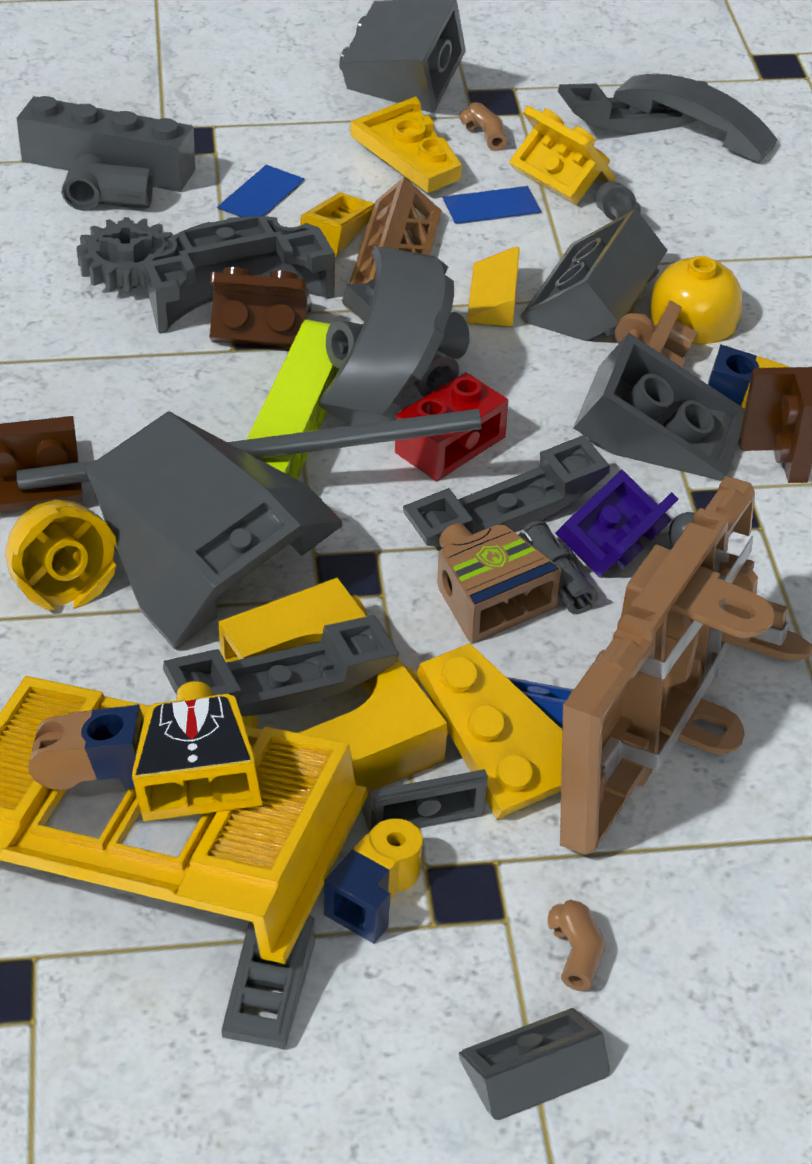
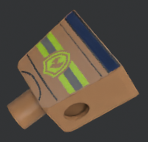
(494, 579)

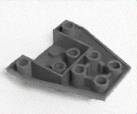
(198, 519)

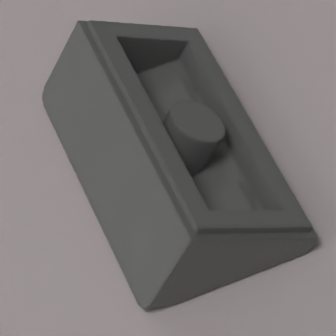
(429, 800)
(536, 1063)

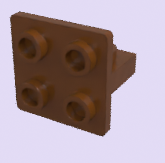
(258, 307)
(781, 418)
(35, 446)

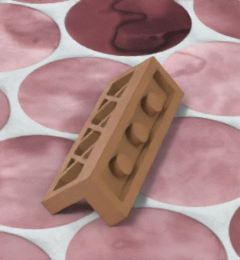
(388, 224)

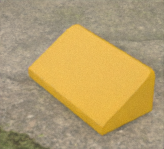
(494, 289)

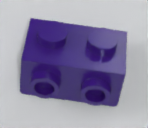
(612, 522)

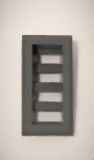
(262, 1029)

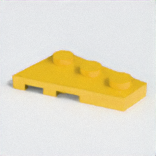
(409, 144)
(495, 729)

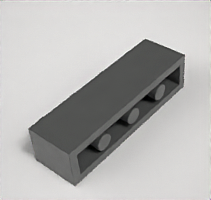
(59, 131)

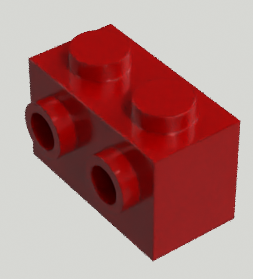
(446, 452)

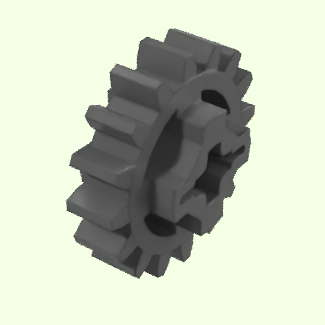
(118, 252)

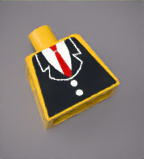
(194, 757)

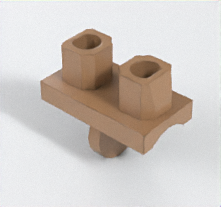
(667, 337)

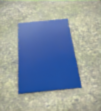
(261, 192)
(491, 204)

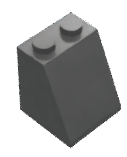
(405, 51)

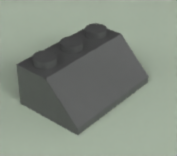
(598, 279)

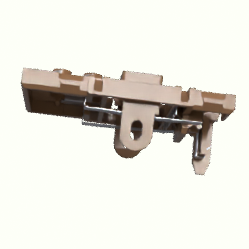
(666, 650)

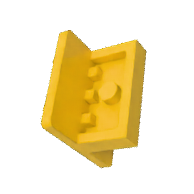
(560, 156)

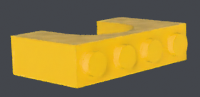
(388, 734)

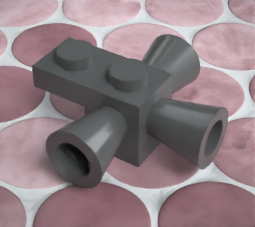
(443, 368)

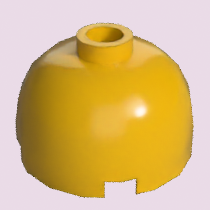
(707, 296)
(60, 554)

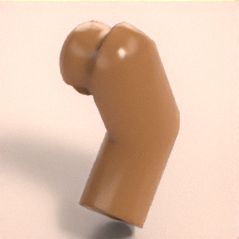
(492, 125)
(587, 942)

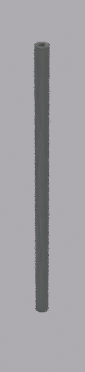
(290, 443)

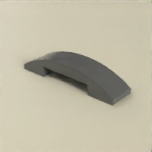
(594, 107)
(744, 129)
(562, 478)
(294, 676)

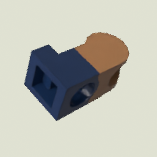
(86, 747)

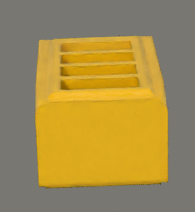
(339, 219)

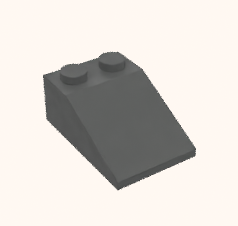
(659, 413)

